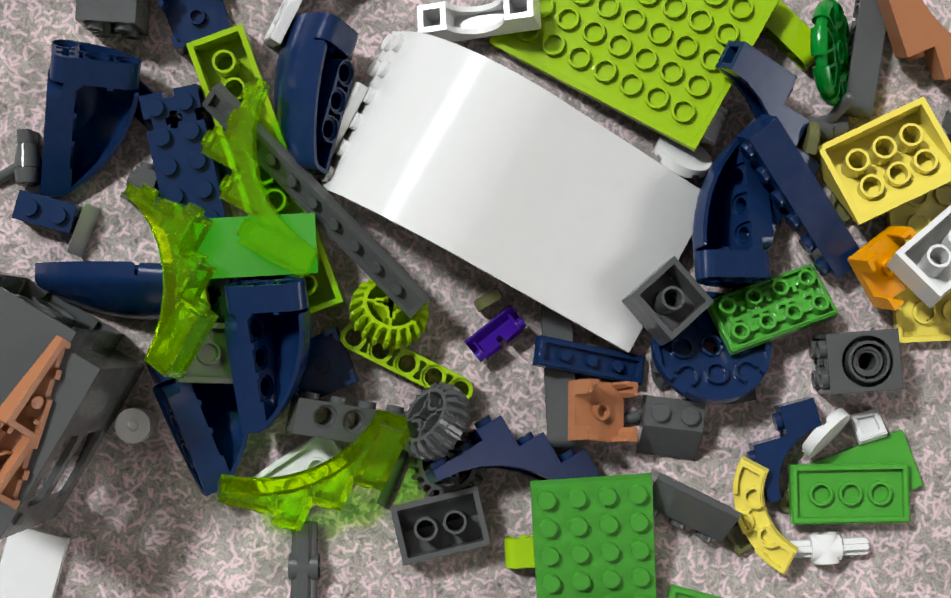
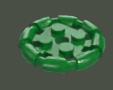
(831, 51)

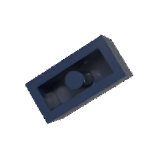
(46, 212)

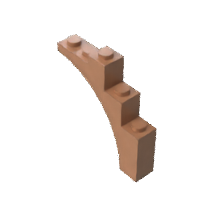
(917, 34)

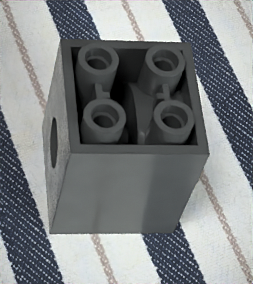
(114, 17)
(838, 366)

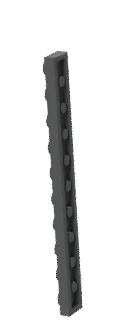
(329, 213)

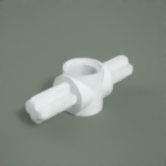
(829, 547)

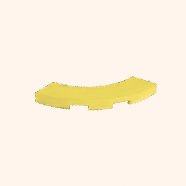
(755, 520)

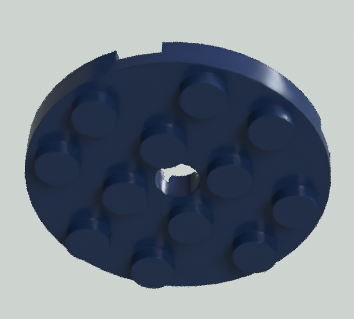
(705, 376)

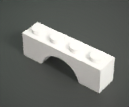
(474, 22)

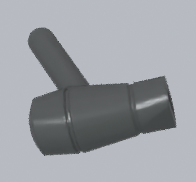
(835, 123)
(27, 161)

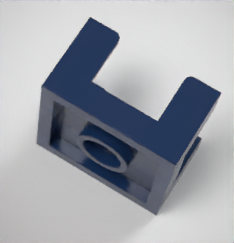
(194, 20)
(328, 365)

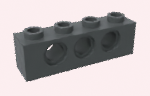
(303, 413)

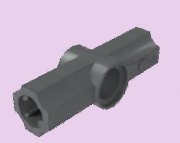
(304, 561)

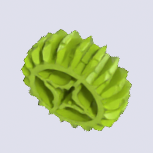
(383, 319)

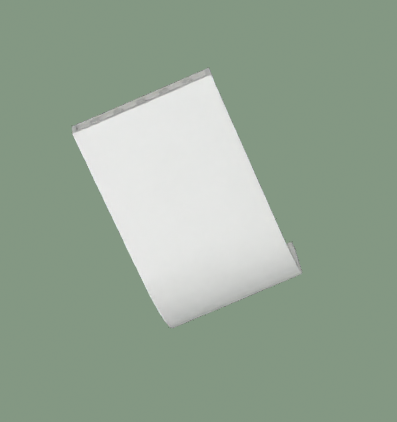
(511, 181)

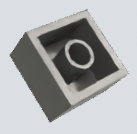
(667, 301)

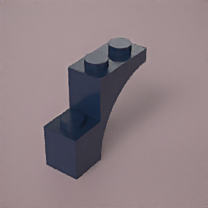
(794, 421)

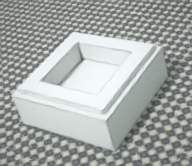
(867, 426)

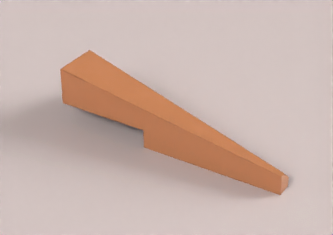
(24, 419)

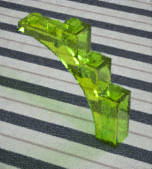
(237, 149)
(184, 315)
(327, 485)

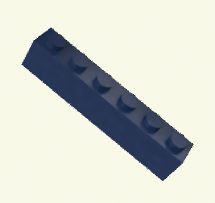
(798, 194)

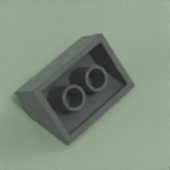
(691, 508)
(440, 525)

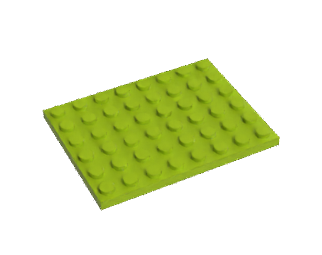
(642, 55)

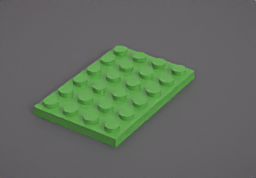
(594, 537)

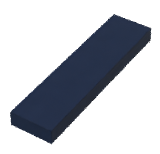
(587, 360)

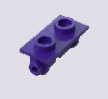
(487, 339)

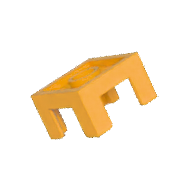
(871, 269)

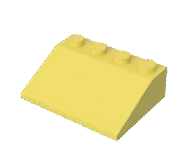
(887, 161)

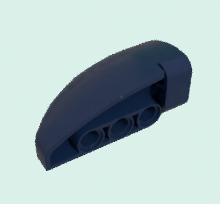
(313, 86)
(86, 112)
(732, 224)
(106, 286)
(266, 345)
(203, 426)

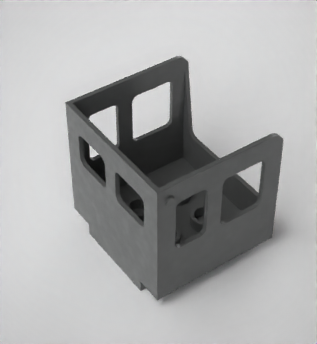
(85, 398)

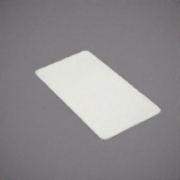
(83, 230)

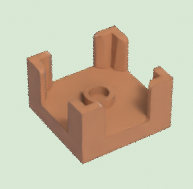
(598, 411)

